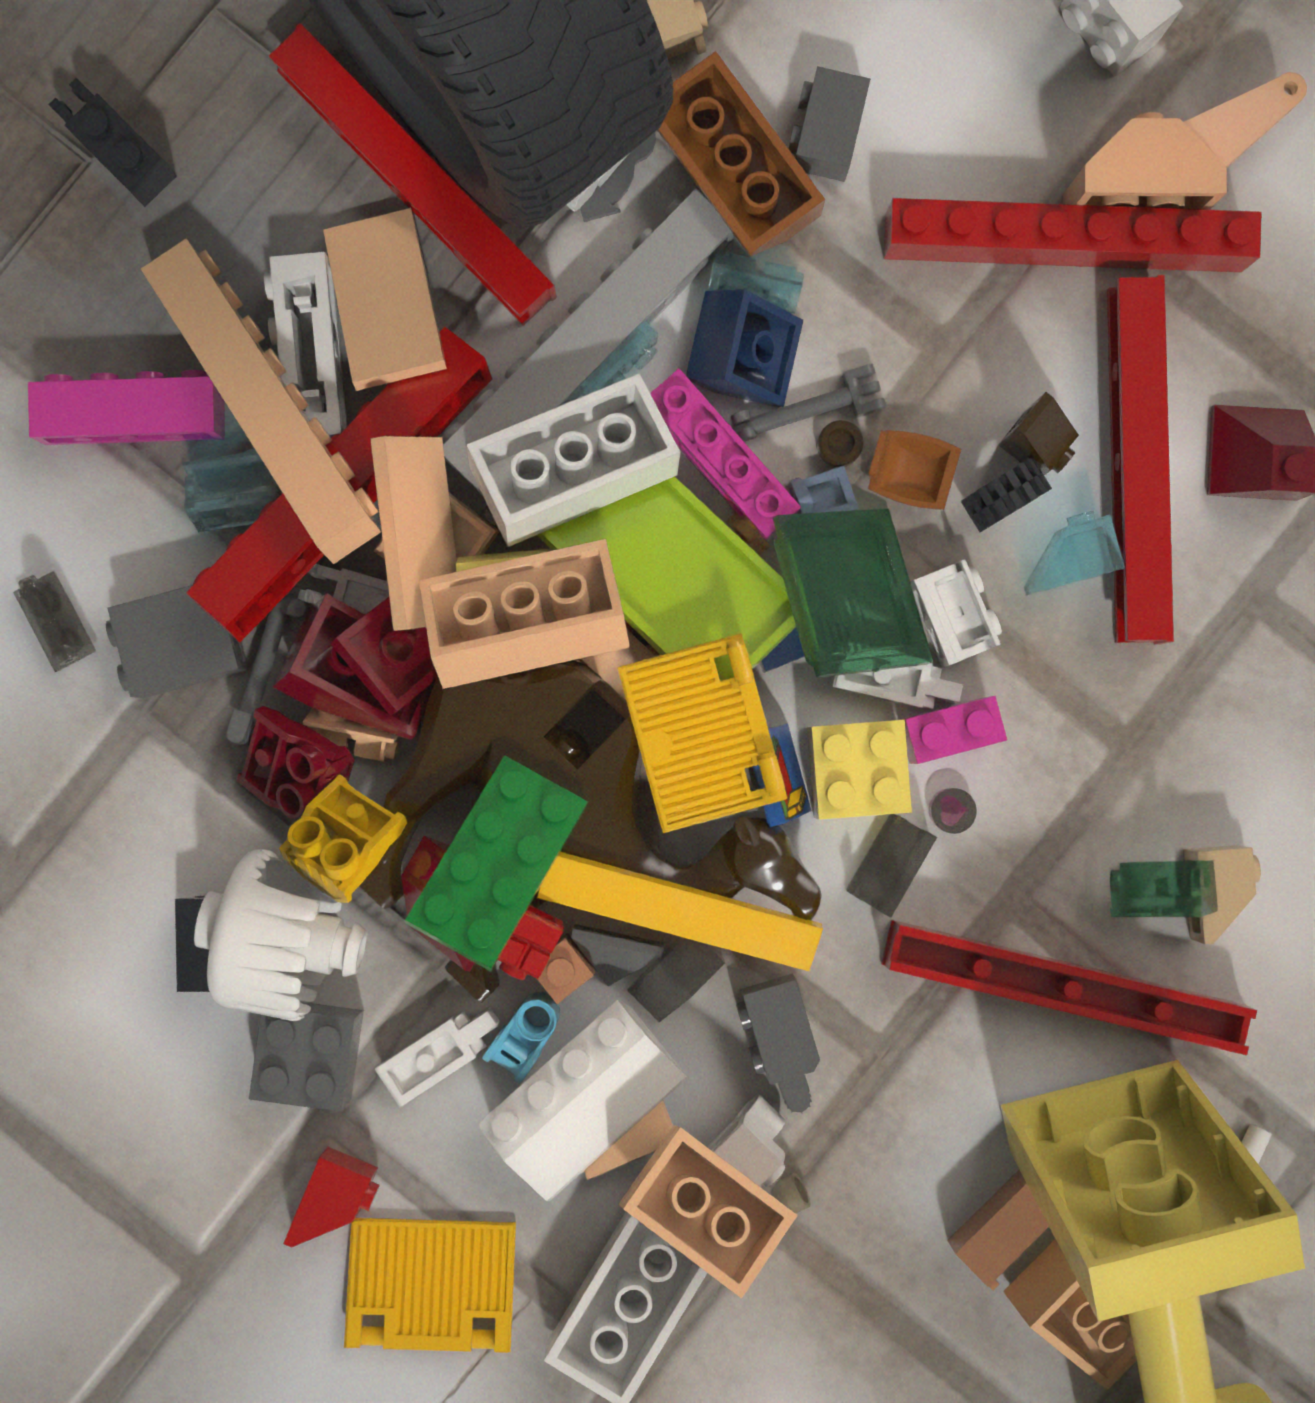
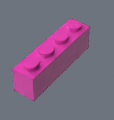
(125, 409)

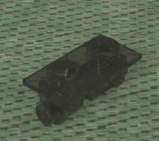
(54, 620)

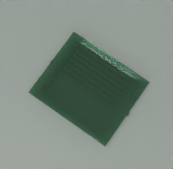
(850, 592)

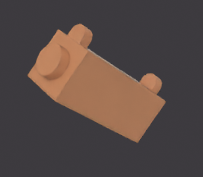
(999, 1231)

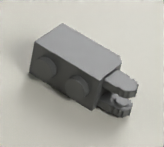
(782, 1037)

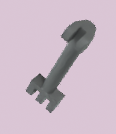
(851, 394)
(242, 720)

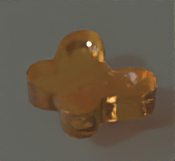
(747, 532)

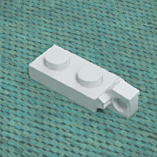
(907, 686)
(435, 1055)

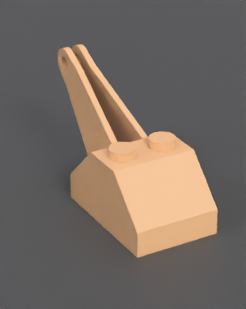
(1180, 162)

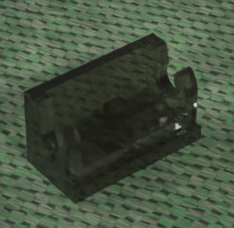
(891, 864)

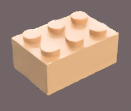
(707, 1210)

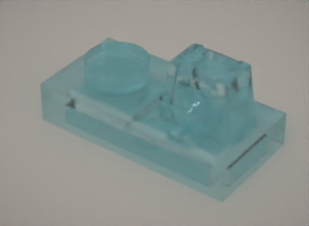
(634, 351)

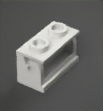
(955, 613)

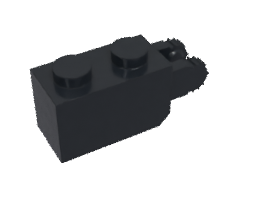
(115, 144)

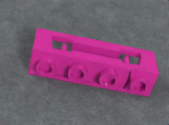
(721, 454)

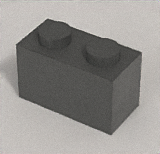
(831, 122)

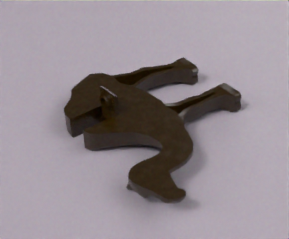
(514, 716)

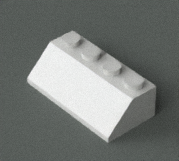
(582, 1100)

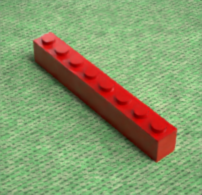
(1072, 235)
(277, 548)

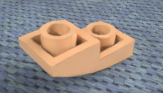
(635, 1144)

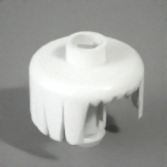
(272, 939)

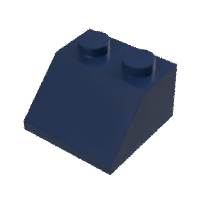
(744, 347)

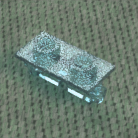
(776, 284)

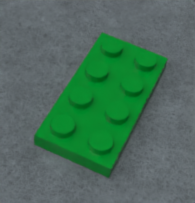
(496, 863)

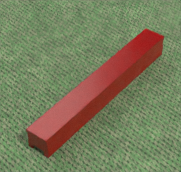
(412, 175)
(1140, 459)
(1067, 987)

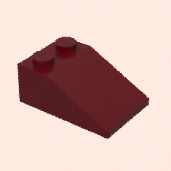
(325, 682)

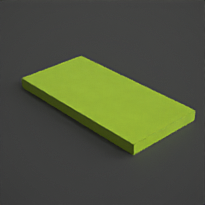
(684, 573)

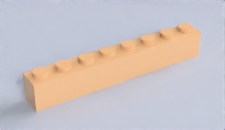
(261, 402)

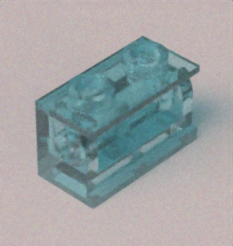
(227, 490)

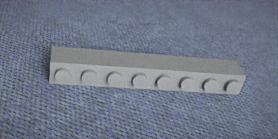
(598, 324)

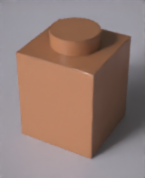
(565, 970)

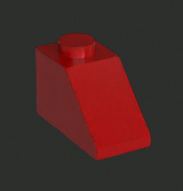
(333, 1196)

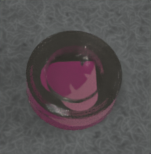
(952, 810)

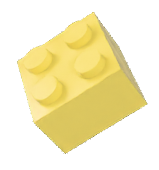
(859, 769)

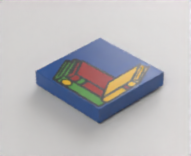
(797, 798)

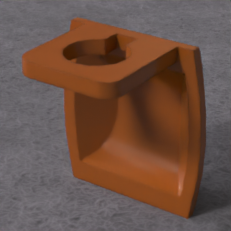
(913, 469)

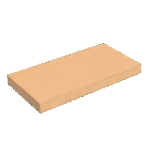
(384, 299)
(412, 520)

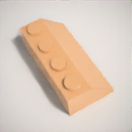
(523, 614)

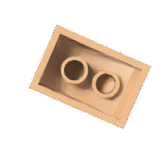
(1059, 1312)

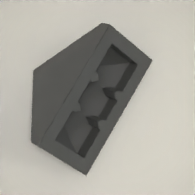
(615, 953)

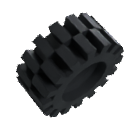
(1006, 494)

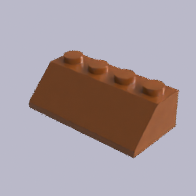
(738, 158)

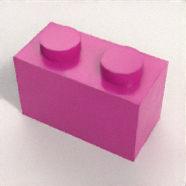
(954, 730)

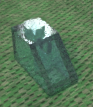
(1077, 553)

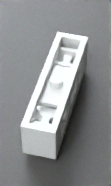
(299, 277)

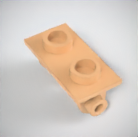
(369, 743)

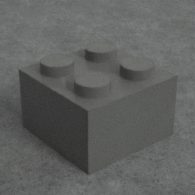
(307, 1059)

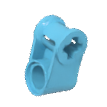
(520, 1041)

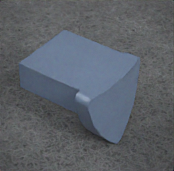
(824, 492)

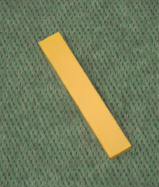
(681, 911)

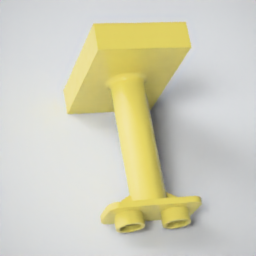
(1153, 1213)

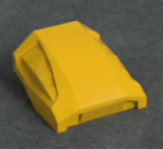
(340, 839)

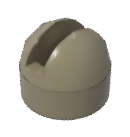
(791, 1193)

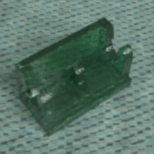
(1164, 889)

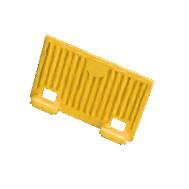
(701, 733)
(430, 1284)

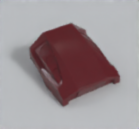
(290, 762)

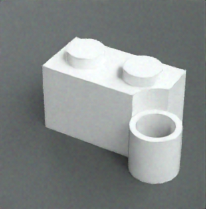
(749, 1142)

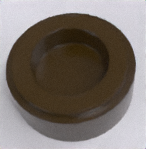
(840, 443)

